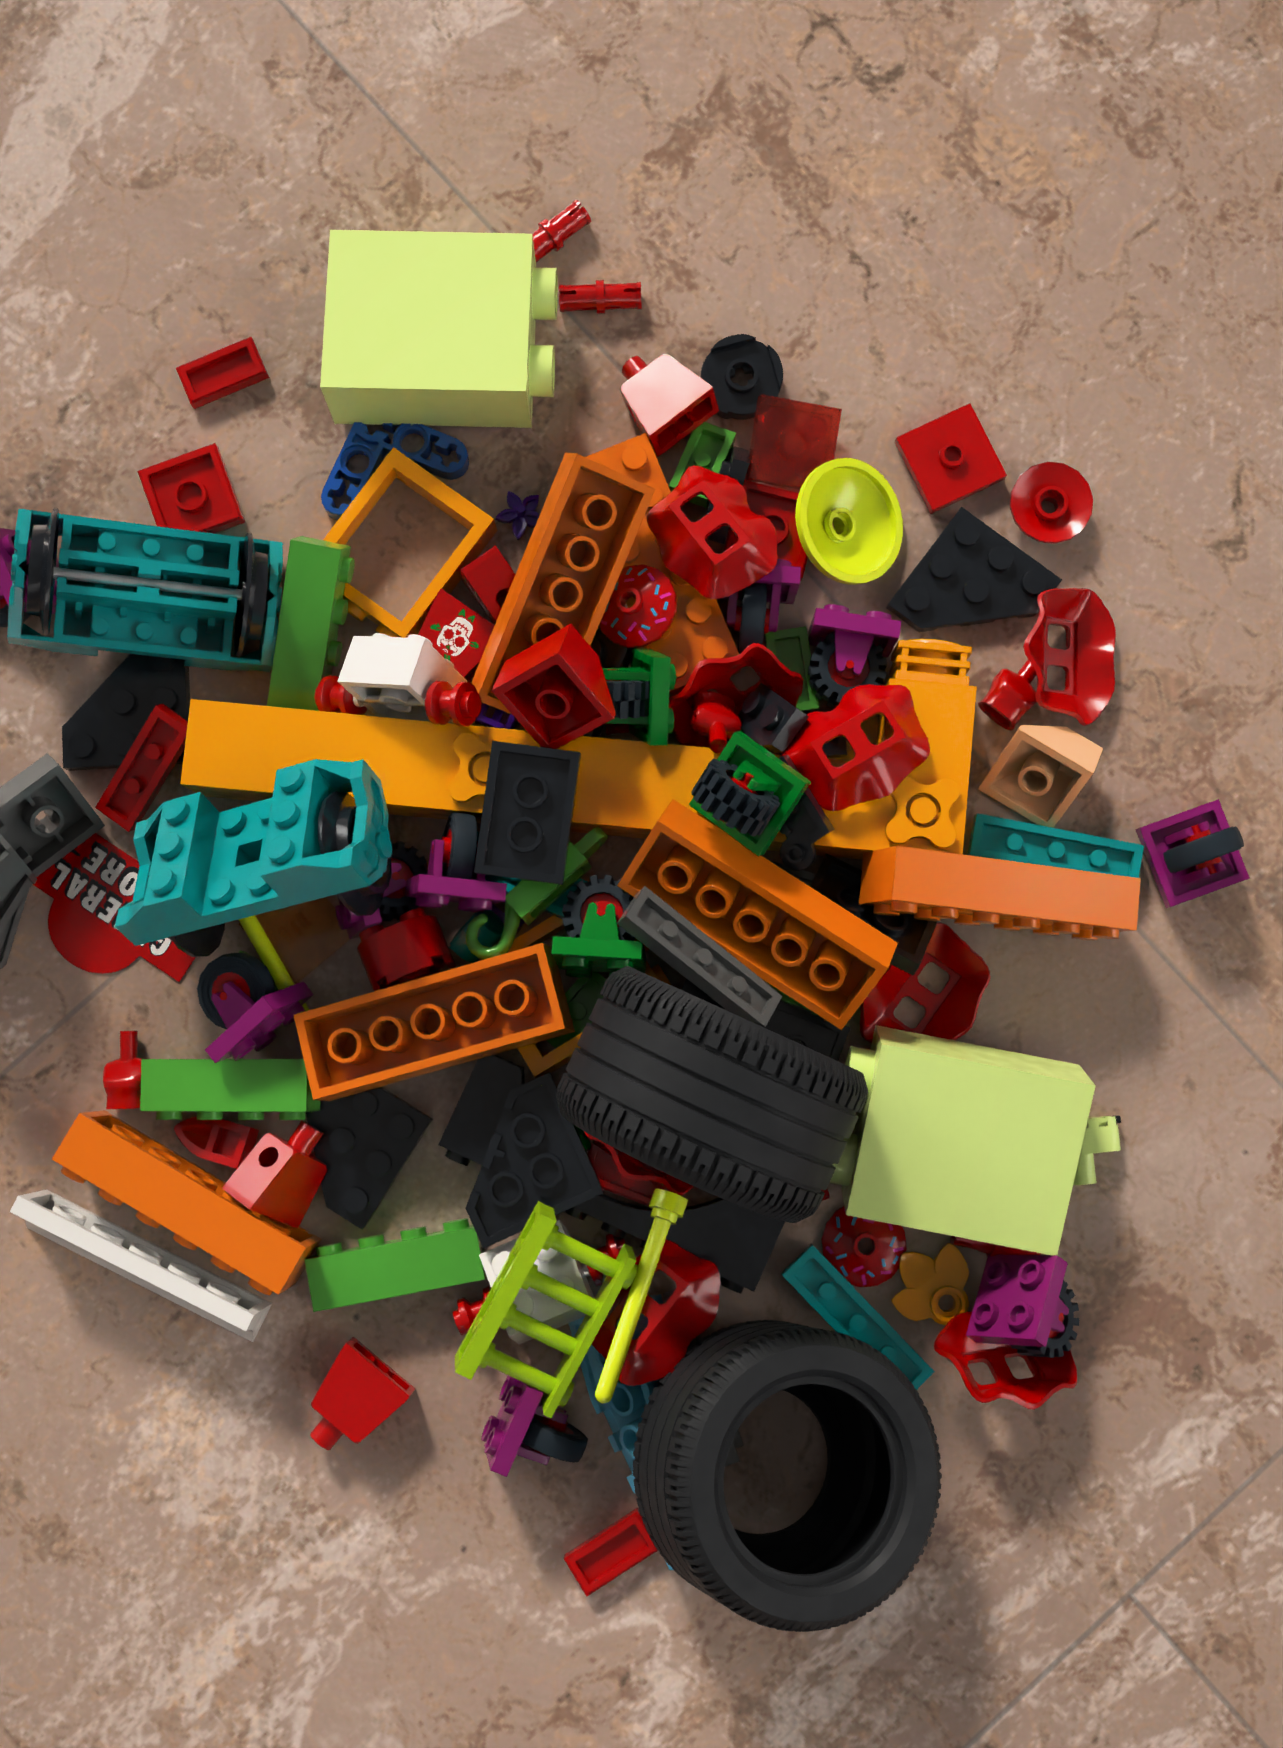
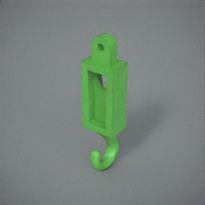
(532, 898)

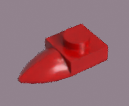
(217, 1140)

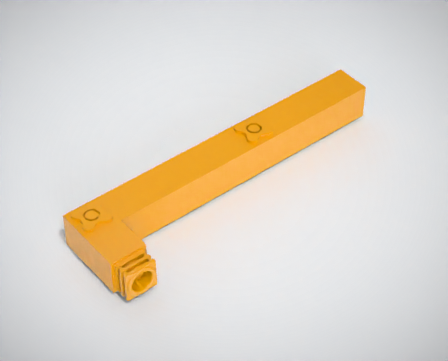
(620, 783)

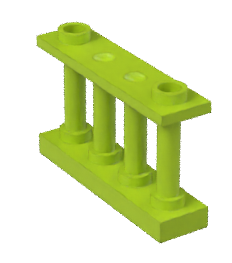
(522, 1273)

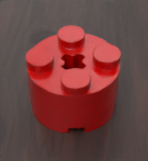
(404, 950)

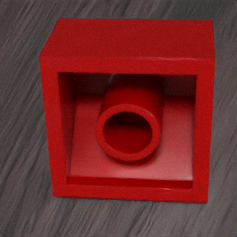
(556, 689)

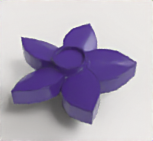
(520, 513)

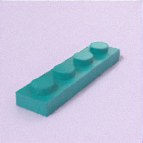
(1053, 847)
(851, 1313)

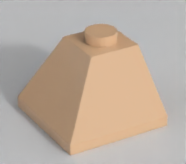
(1042, 772)

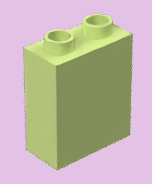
(436, 328)
(965, 1140)

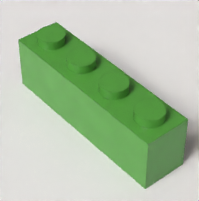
(309, 620)
(226, 1086)
(394, 1267)

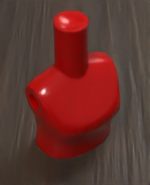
(1010, 696)
(715, 718)
(123, 1075)

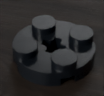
(754, 359)

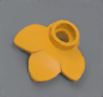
(928, 1281)

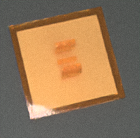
(304, 935)

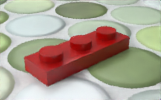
(144, 768)

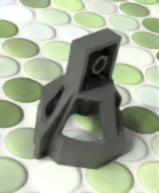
(33, 844)

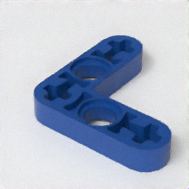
(377, 446)

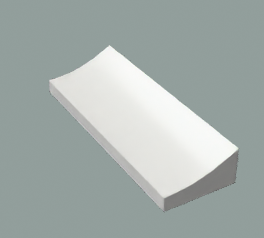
(143, 1262)

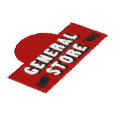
(86, 894)

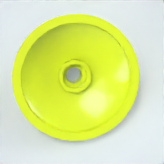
(864, 520)

